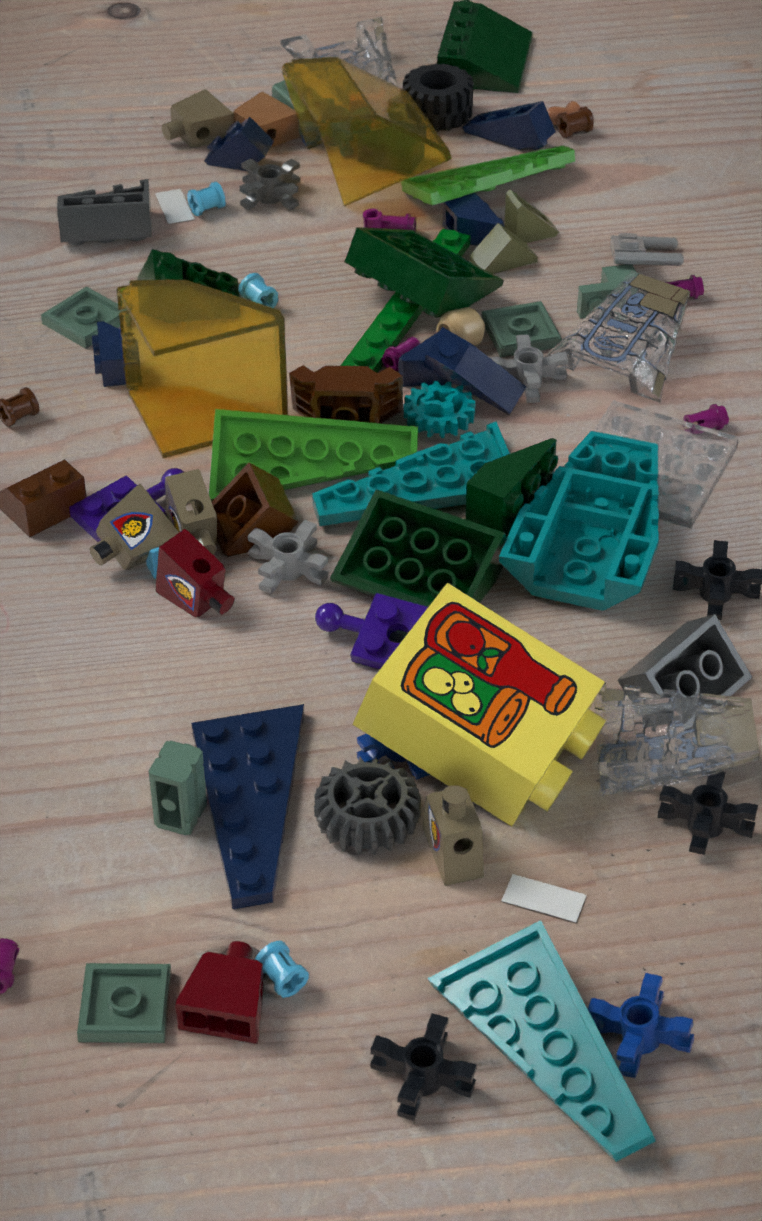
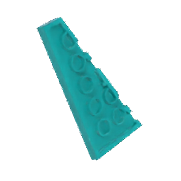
(428, 477)
(538, 1020)

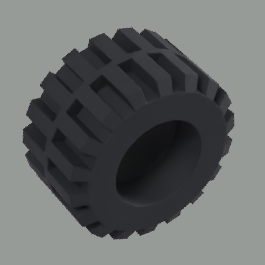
(442, 94)

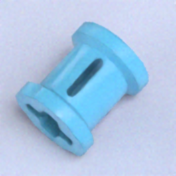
(206, 198)
(254, 289)
(282, 969)

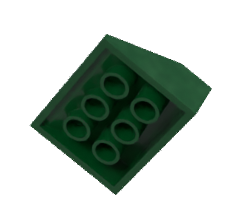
(485, 46)
(419, 269)
(416, 551)

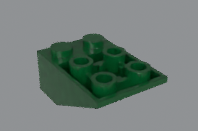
(169, 267)
(508, 483)

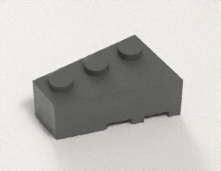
(105, 215)

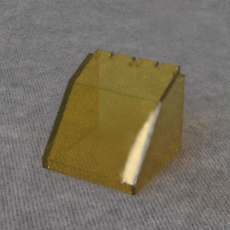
(366, 125)
(198, 356)

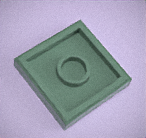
(78, 316)
(521, 319)
(124, 1003)

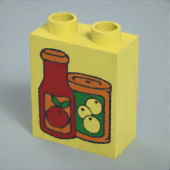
(482, 706)

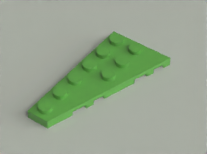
(484, 176)
(303, 448)

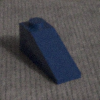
(514, 126)
(468, 366)

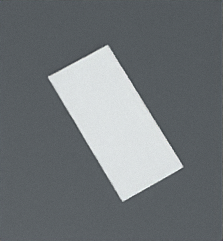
(174, 206)
(544, 898)

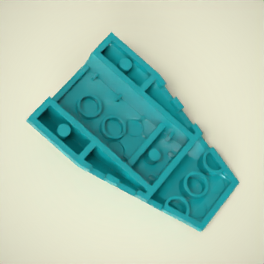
(591, 526)

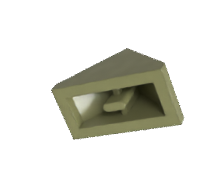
(526, 220)
(502, 251)

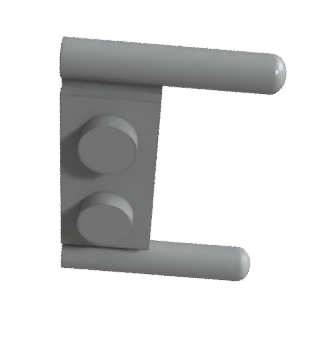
(631, 250)

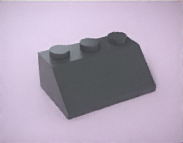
(692, 661)

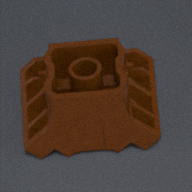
(347, 393)

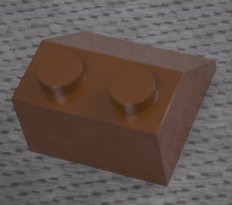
(43, 498)
(248, 503)

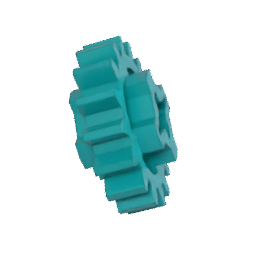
(439, 409)

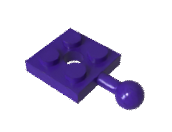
(94, 507)
(383, 618)

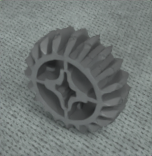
(367, 818)

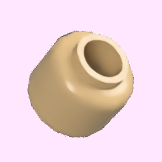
(464, 323)

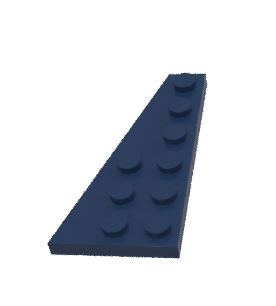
(249, 794)

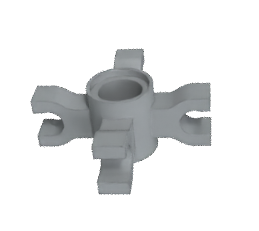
(531, 366)
(288, 556)

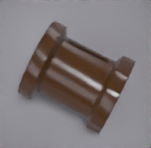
(575, 122)
(18, 407)

